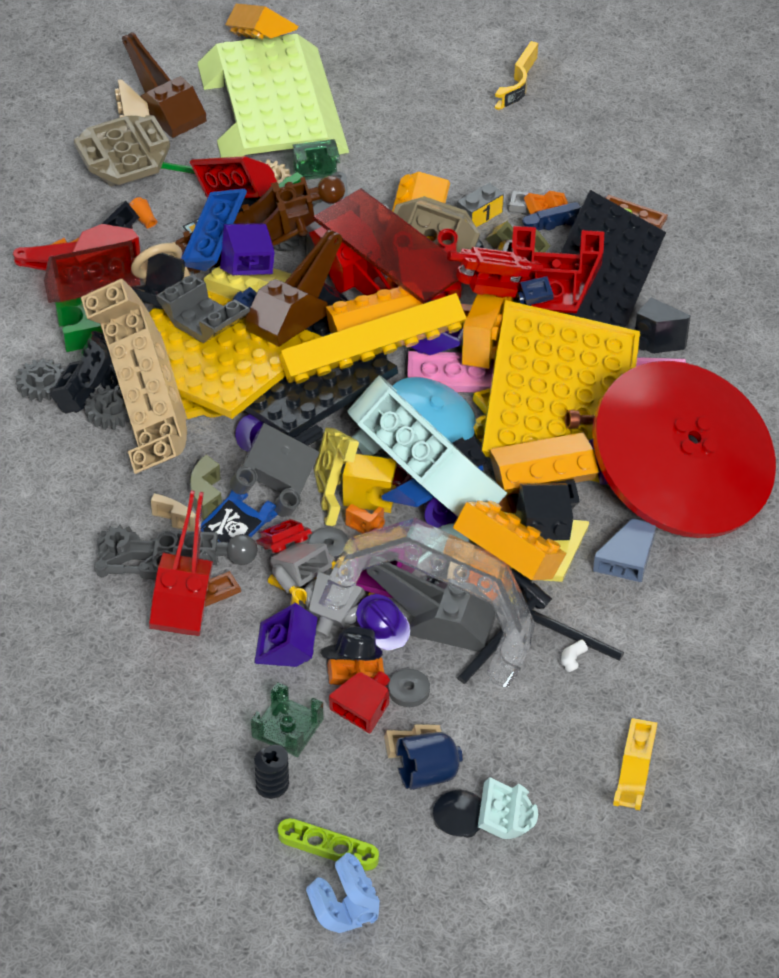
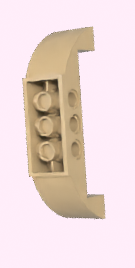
(142, 373)

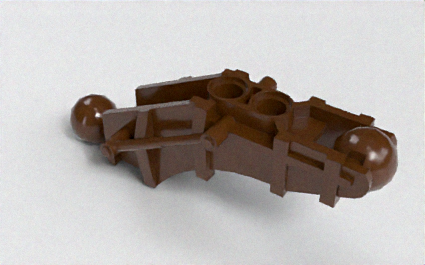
(283, 210)

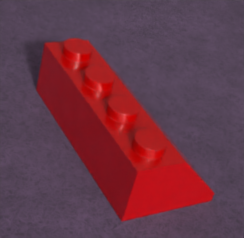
(233, 174)

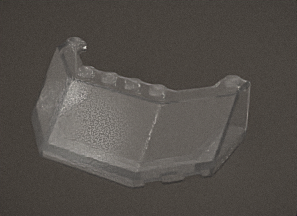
(452, 563)

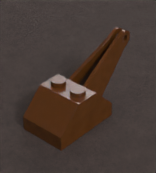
(170, 101)
(292, 306)

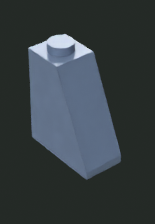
(627, 551)

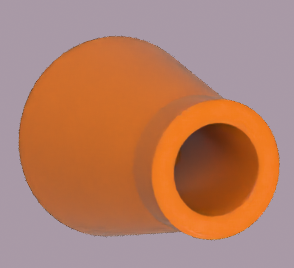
(144, 211)

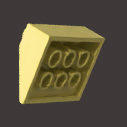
(229, 285)

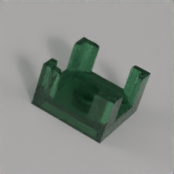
(315, 159)
(287, 721)

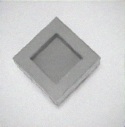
(517, 202)

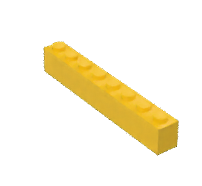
(372, 338)

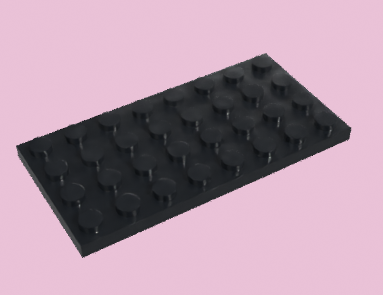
(626, 261)

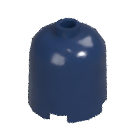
(428, 759)

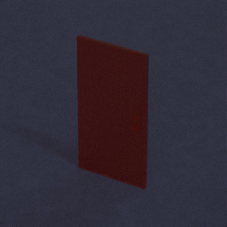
(390, 245)

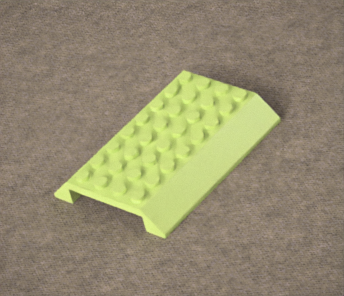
(274, 93)

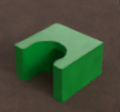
(73, 313)

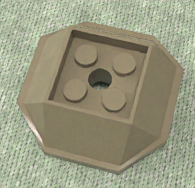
(123, 148)
(432, 216)

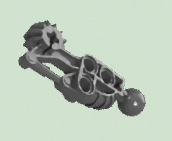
(240, 550)

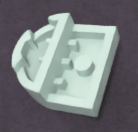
(506, 810)

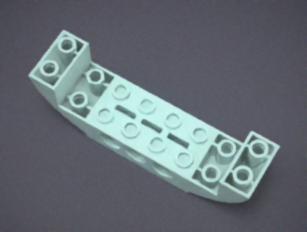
(421, 448)

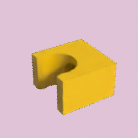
(367, 481)

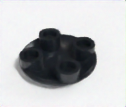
(458, 813)

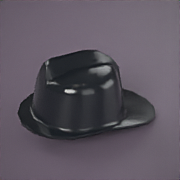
(355, 644)

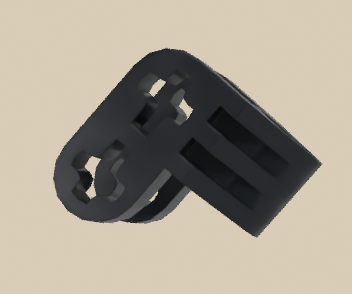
(97, 364)

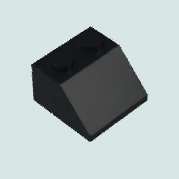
(661, 327)
(546, 509)

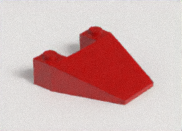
(567, 273)

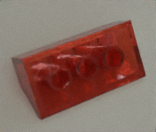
(86, 270)

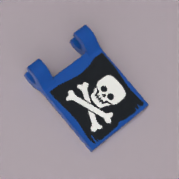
(237, 518)

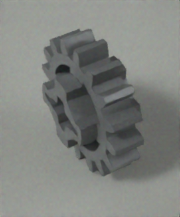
(38, 379)
(107, 408)

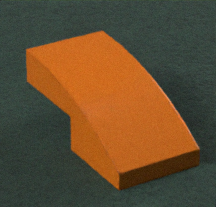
(542, 202)
(342, 670)

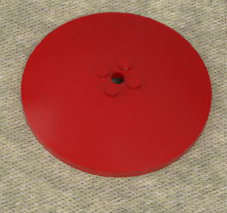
(665, 476)

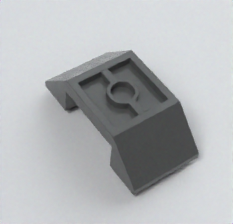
(195, 312)

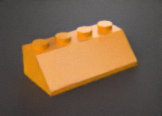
(258, 22)
(421, 185)
(368, 308)
(544, 462)

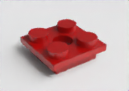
(278, 536)

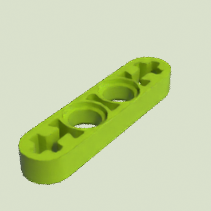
(330, 840)

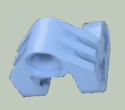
(358, 906)

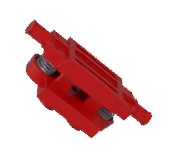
(492, 270)

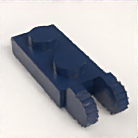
(552, 217)

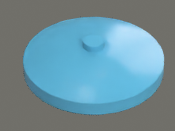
(439, 406)

